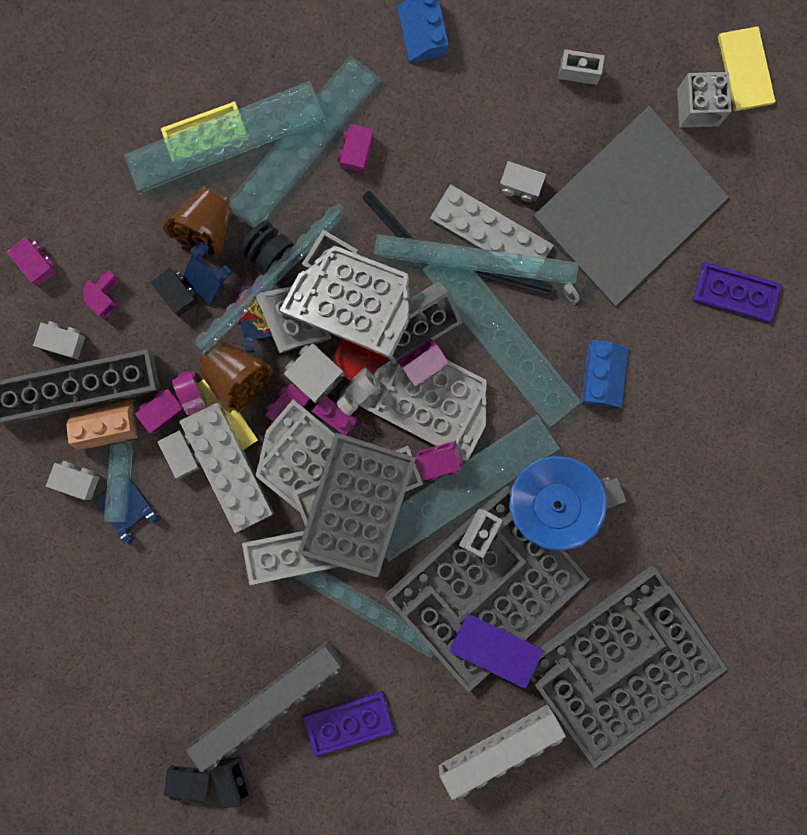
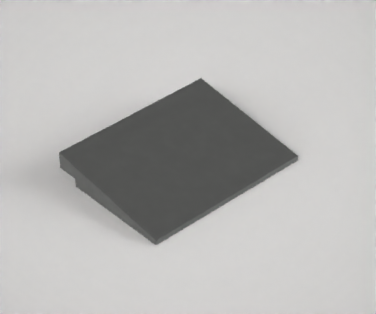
(630, 206)
(509, 587)
(625, 666)

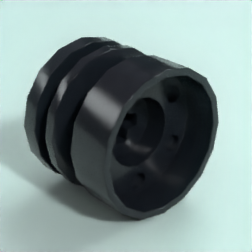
(265, 245)

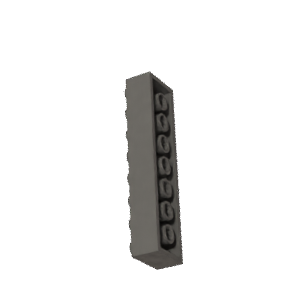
(78, 386)
(264, 706)

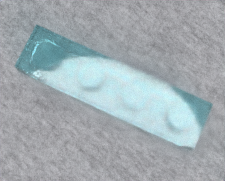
(118, 481)

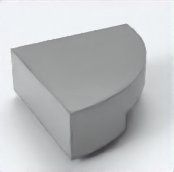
(571, 294)

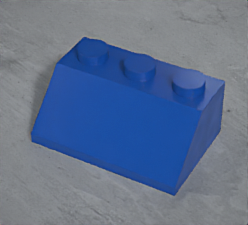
(423, 29)
(604, 374)

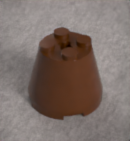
(199, 220)
(234, 375)

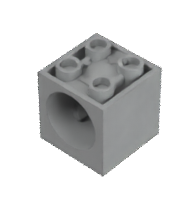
(704, 99)
(314, 373)

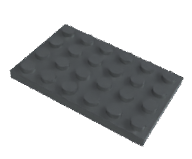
(356, 505)

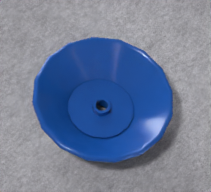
(562, 482)

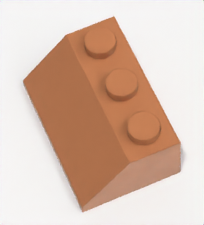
(102, 425)

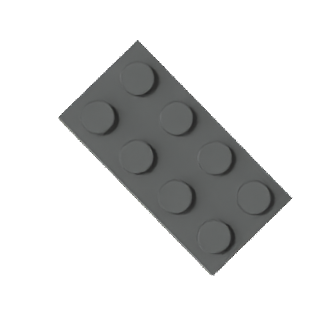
(430, 316)

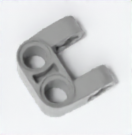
(357, 391)

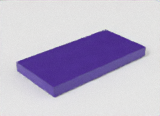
(737, 292)
(496, 650)
(348, 723)

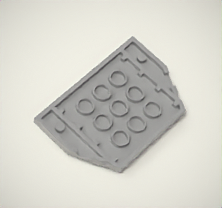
(352, 300)
(438, 411)
(294, 451)

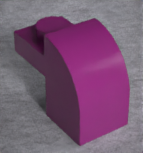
(96, 294)
(189, 392)

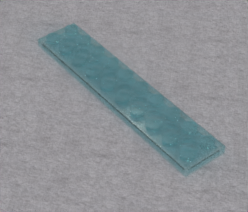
(224, 137)
(299, 150)
(506, 342)
(474, 482)

